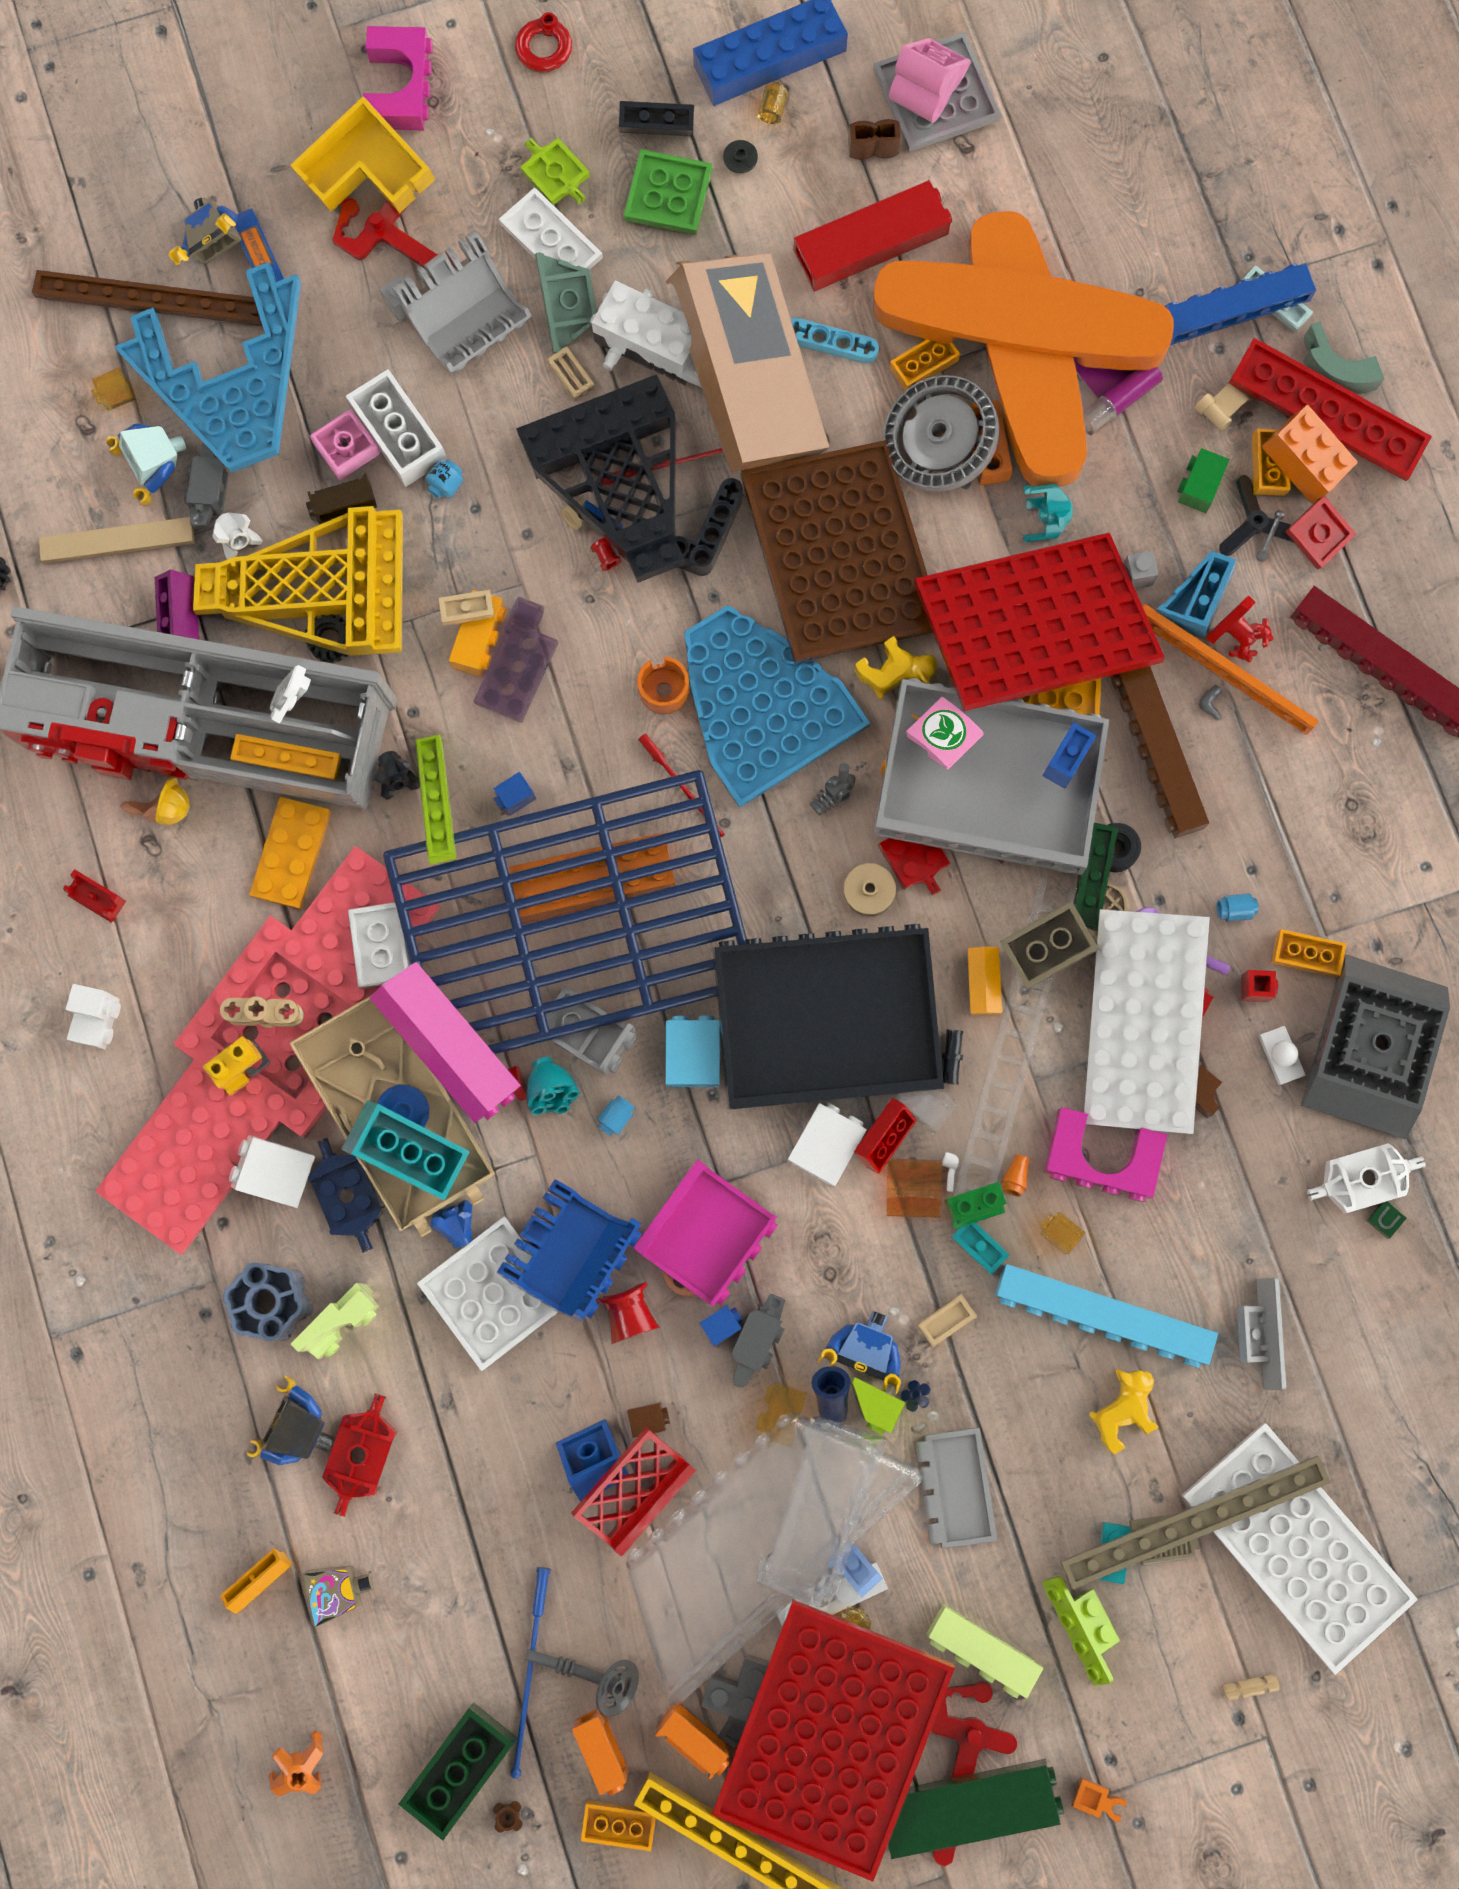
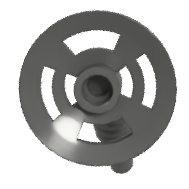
(606, 1682)

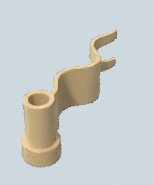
(1223, 405)

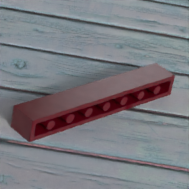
(1380, 658)

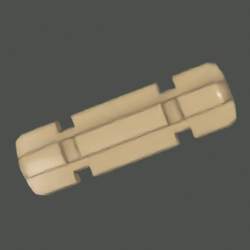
(1251, 1687)

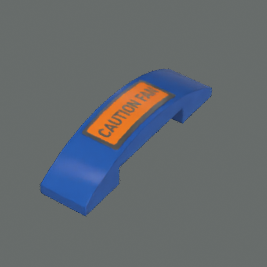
(255, 243)

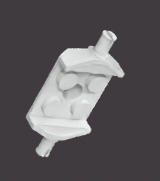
(1345, 1184)

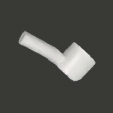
(950, 1161)

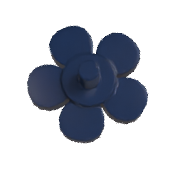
(916, 1395)

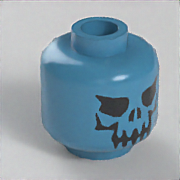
(444, 479)

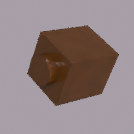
(649, 1416)

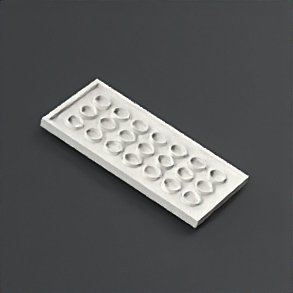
(1146, 1021)
(1306, 1556)

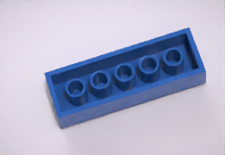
(769, 49)

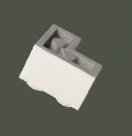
(92, 1017)

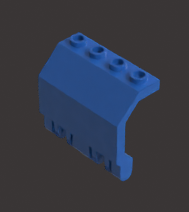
(572, 1254)

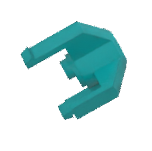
(1054, 510)

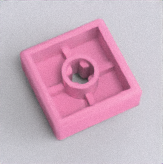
(346, 429)

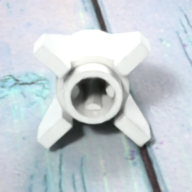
(233, 533)

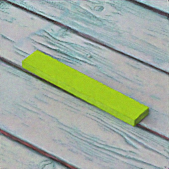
(435, 799)

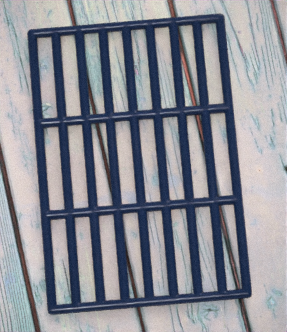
(621, 905)

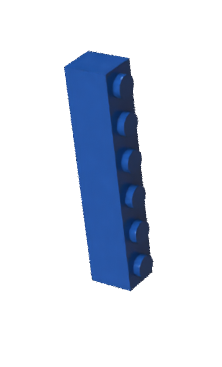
(1241, 302)

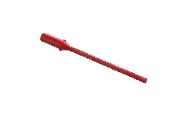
(630, 473)
(658, 756)

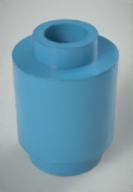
(1237, 907)
(615, 1116)

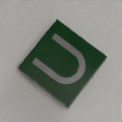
(1386, 1219)

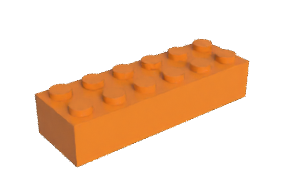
(587, 873)

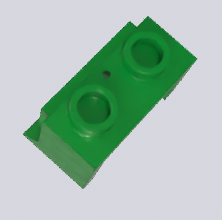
(976, 1205)

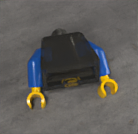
(293, 1429)

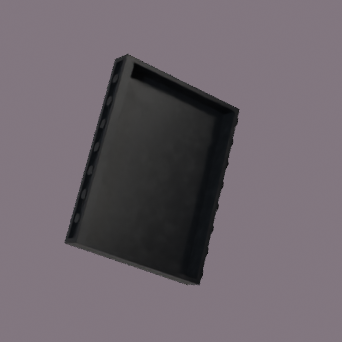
(827, 1017)

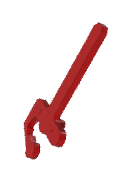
(378, 228)
(972, 1738)

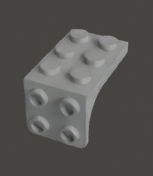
(595, 1047)

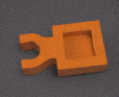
(1093, 1799)

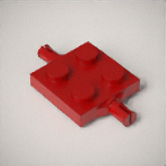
(914, 862)

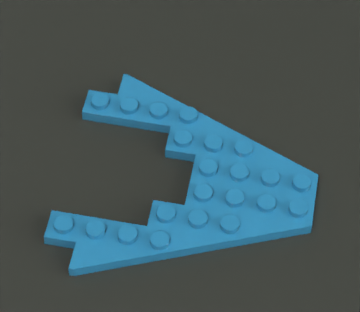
(239, 410)

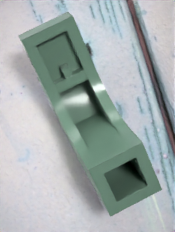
(1355, 376)

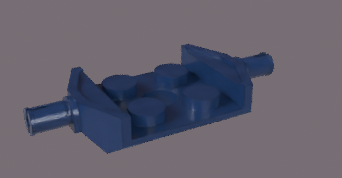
(328, 1181)

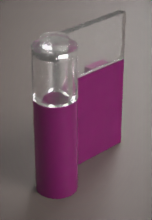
(1111, 391)

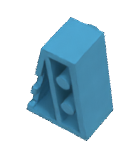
(1199, 597)

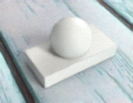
(1282, 1055)

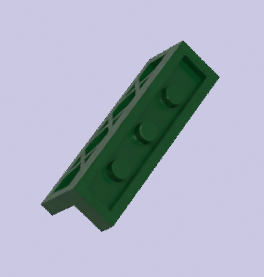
(1093, 882)

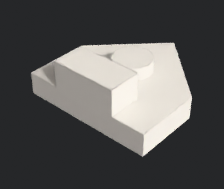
(287, 693)

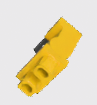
(229, 1065)

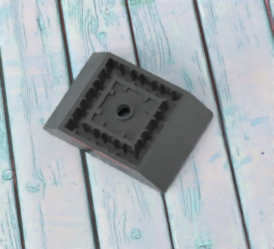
(1351, 1073)

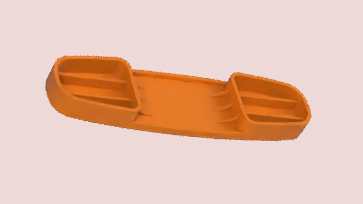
(1023, 313)
(1034, 388)

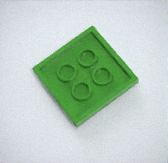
(668, 192)

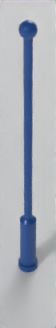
(538, 1609)

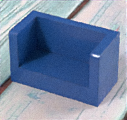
(1069, 755)

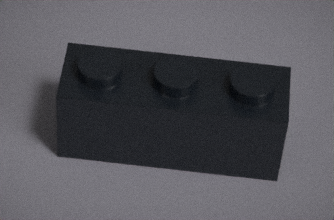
(656, 118)

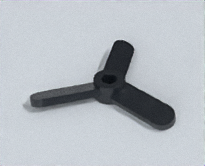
(1249, 527)

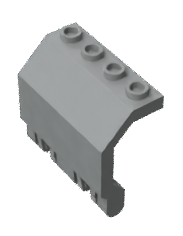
(463, 306)

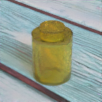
(773, 103)

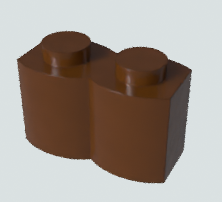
(874, 139)

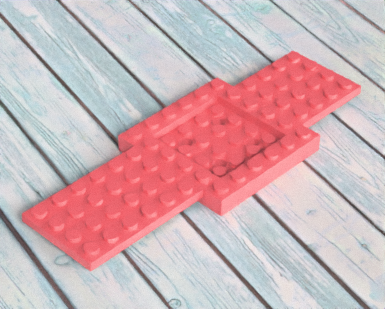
(186, 1150)

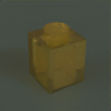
(112, 389)
(1061, 1232)

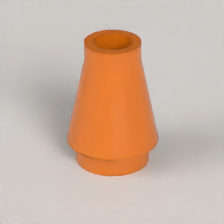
(1015, 1178)

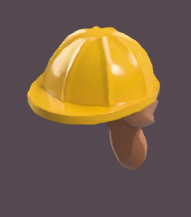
(166, 808)

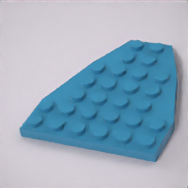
(760, 708)

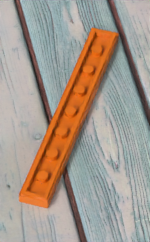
(1230, 672)

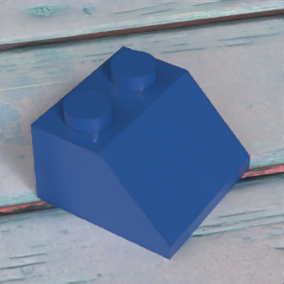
(588, 1457)

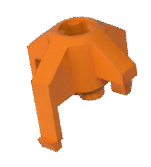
(297, 1769)

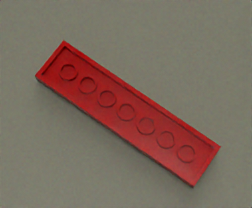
(1351, 418)

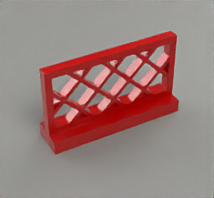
(648, 1502)

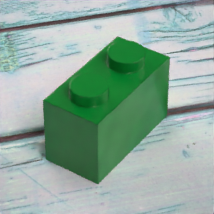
(1203, 480)

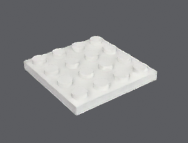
(479, 1304)

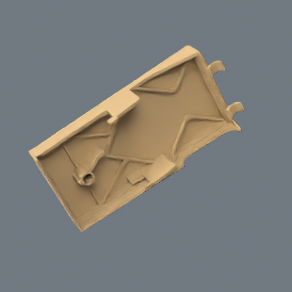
(358, 1060)

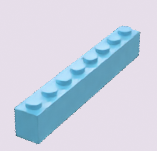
(1107, 1315)

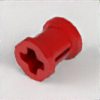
(605, 554)

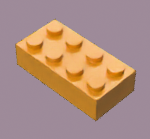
(923, 362)
(1267, 476)
(1308, 953)
(617, 1825)

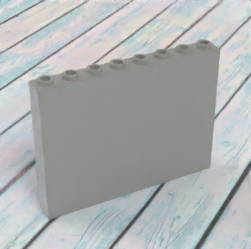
(995, 794)

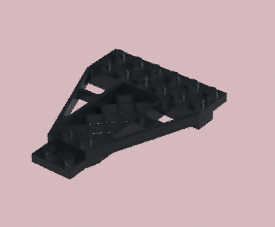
(608, 425)

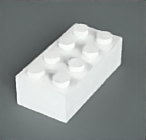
(396, 427)

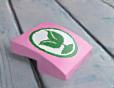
(945, 733)

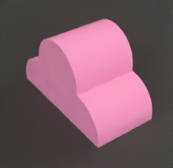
(927, 77)

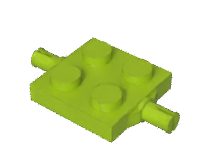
(555, 171)

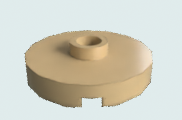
(869, 903)

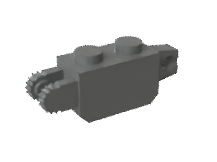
(206, 488)
(756, 1338)

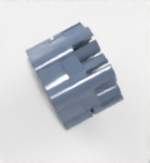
(290, 1305)

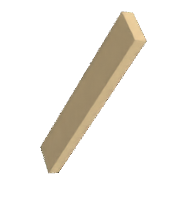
(116, 540)

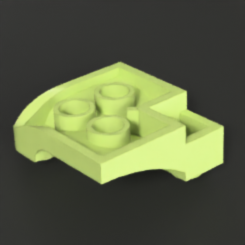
(323, 1333)

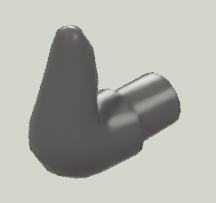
(1207, 699)

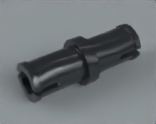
(952, 1056)

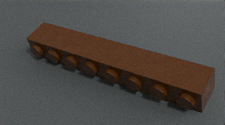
(1161, 751)

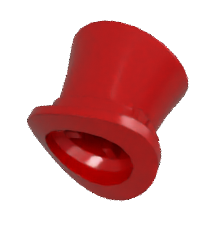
(628, 1313)

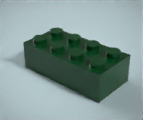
(458, 1771)

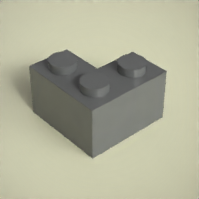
(733, 1696)

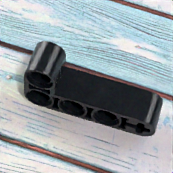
(712, 526)

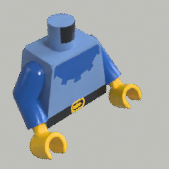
(866, 1350)

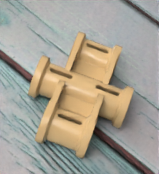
(262, 1012)

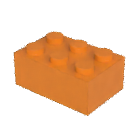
(1309, 454)

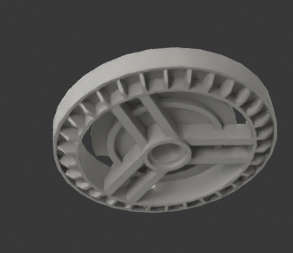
(954, 446)

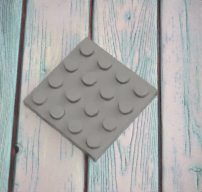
(966, 110)

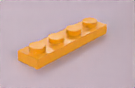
(286, 757)

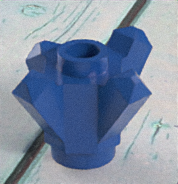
(454, 1223)

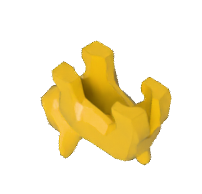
(897, 667)
(1126, 1409)

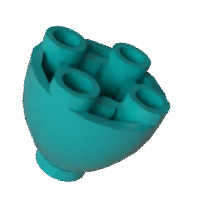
(550, 1088)

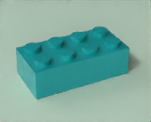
(405, 1149)

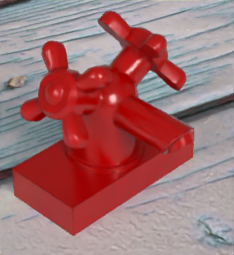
(1242, 631)

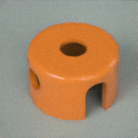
(669, 672)

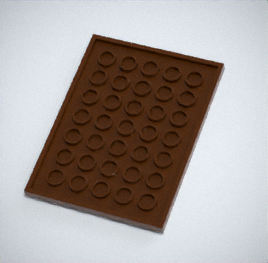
(838, 550)

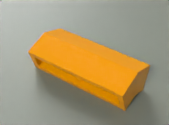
(984, 981)
(255, 1580)

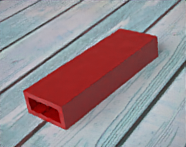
(872, 235)

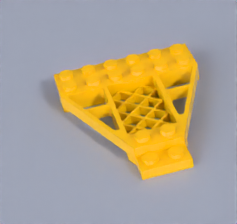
(371, 594)

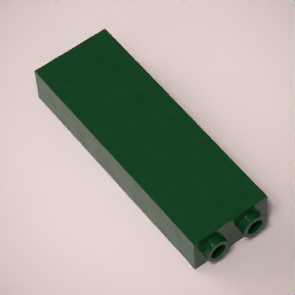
(976, 1808)

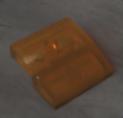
(914, 1188)

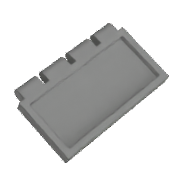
(959, 1488)

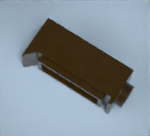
(336, 500)

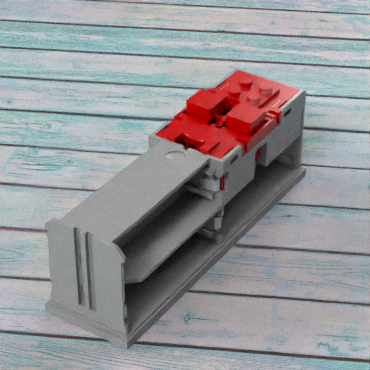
(166, 734)

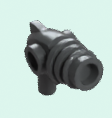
(837, 790)

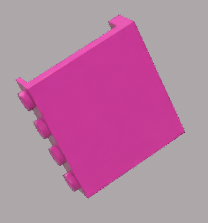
(706, 1234)

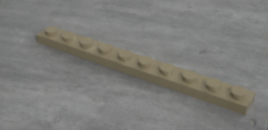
(1195, 1522)

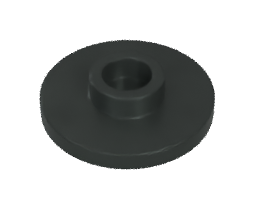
(740, 156)

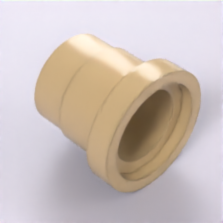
(571, 517)

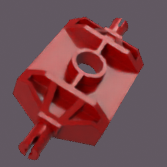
(371, 1434)

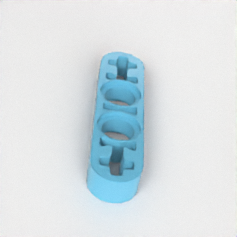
(832, 336)

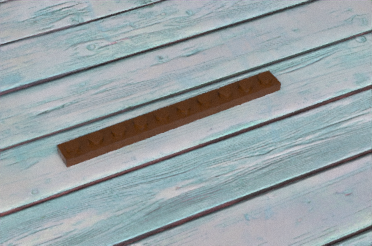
(146, 296)

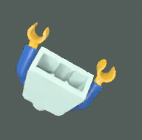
(149, 456)

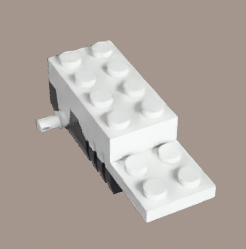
(645, 333)

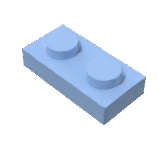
(860, 1572)

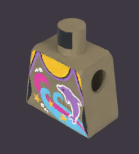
(334, 1591)

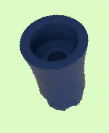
(831, 1391)

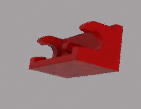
(94, 896)

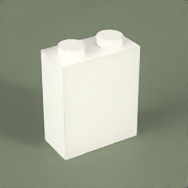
(827, 1144)
(271, 1171)

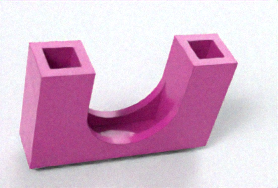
(409, 48)
(1067, 1160)

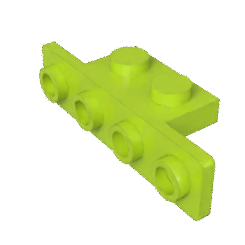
(1086, 1627)

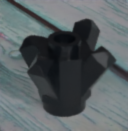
(394, 774)

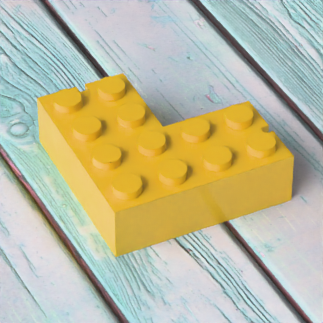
(362, 148)

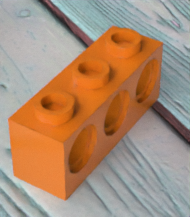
(1001, 457)

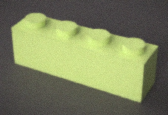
(984, 1651)

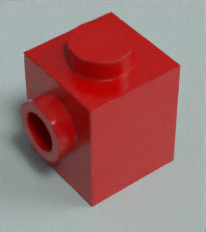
(1259, 985)

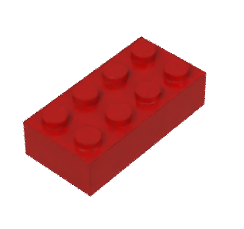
(885, 1136)

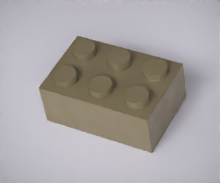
(1049, 945)

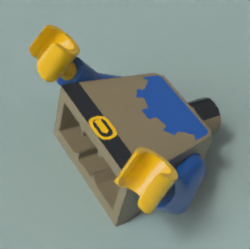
(207, 233)

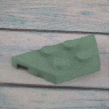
(566, 299)

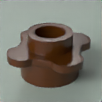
(503, 1824)

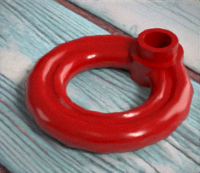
(537, 26)

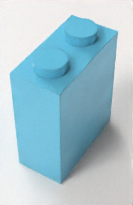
(692, 1052)

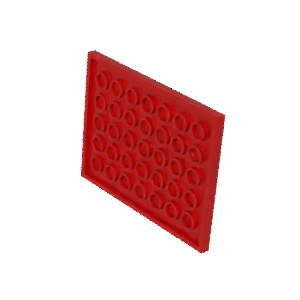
(833, 1740)

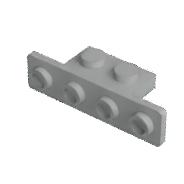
(1262, 1334)

